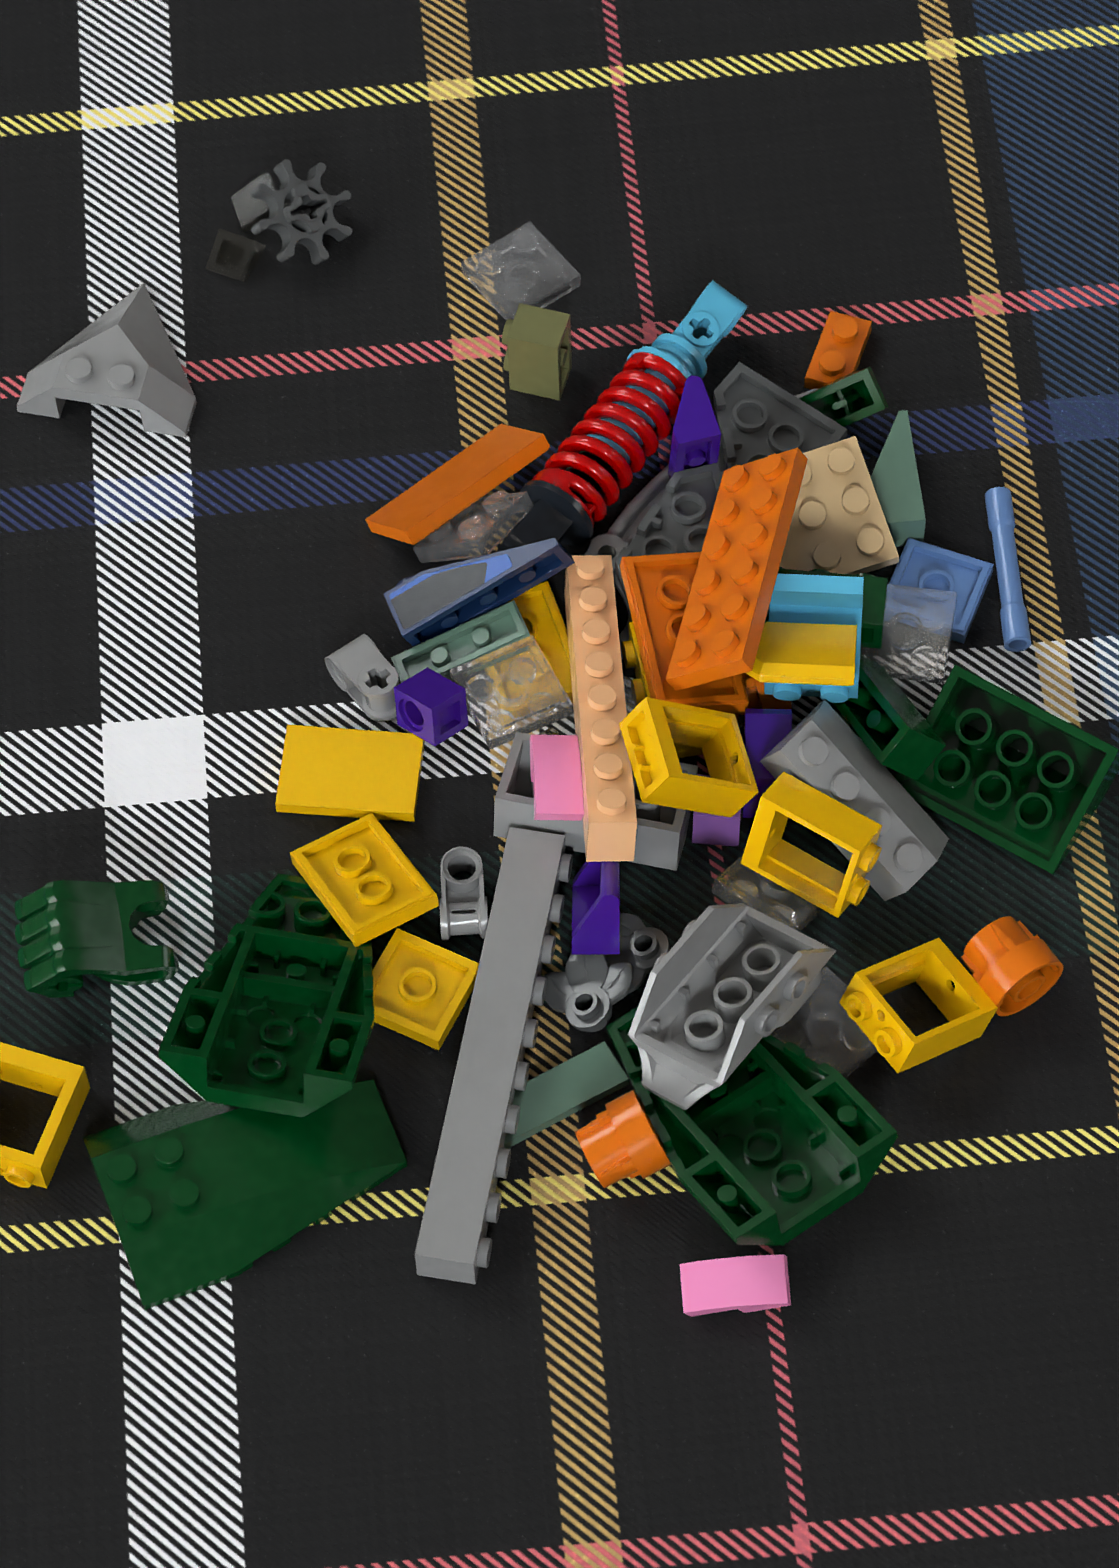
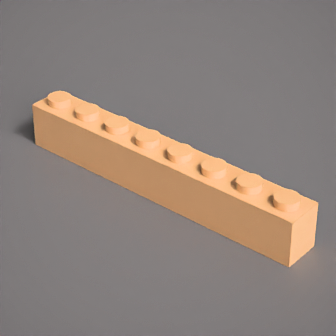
(599, 709)

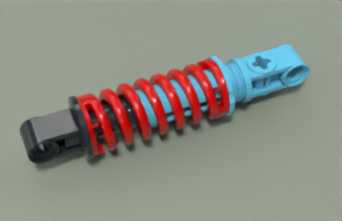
(622, 427)

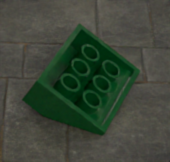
(1012, 770)

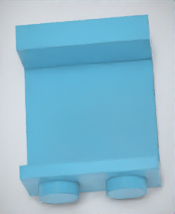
(817, 601)

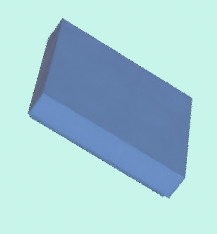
(945, 570)

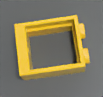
(650, 739)
(798, 870)
(933, 969)
(51, 1077)

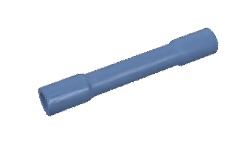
(1013, 612)

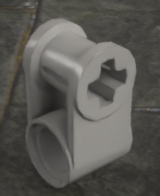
(365, 677)
(462, 901)

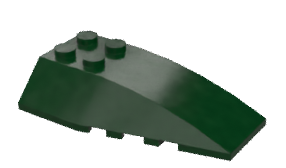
(277, 1009)
(769, 1143)
(222, 1184)

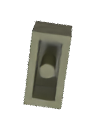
(538, 351)

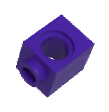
(431, 706)

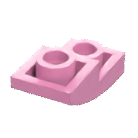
(556, 777)
(735, 1283)

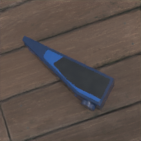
(469, 588)

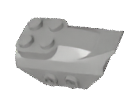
(718, 996)

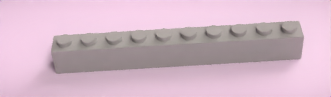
(491, 1058)

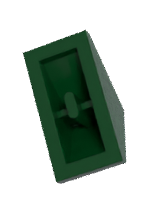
(848, 397)

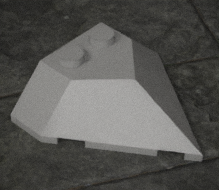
(119, 363)

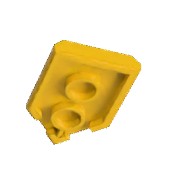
(806, 654)

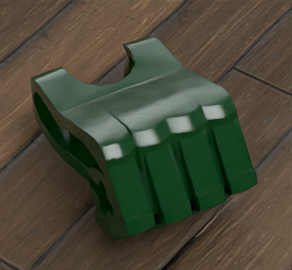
(87, 929)

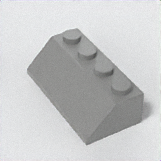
(839, 764)
(659, 828)

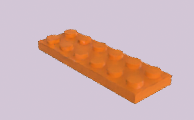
(737, 570)

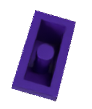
(762, 733)

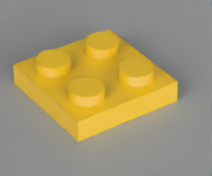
(420, 988)

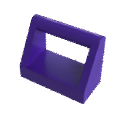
(695, 430)
(596, 909)

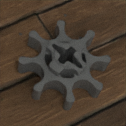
(298, 196)

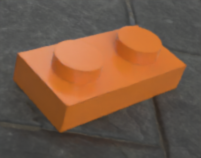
(837, 349)

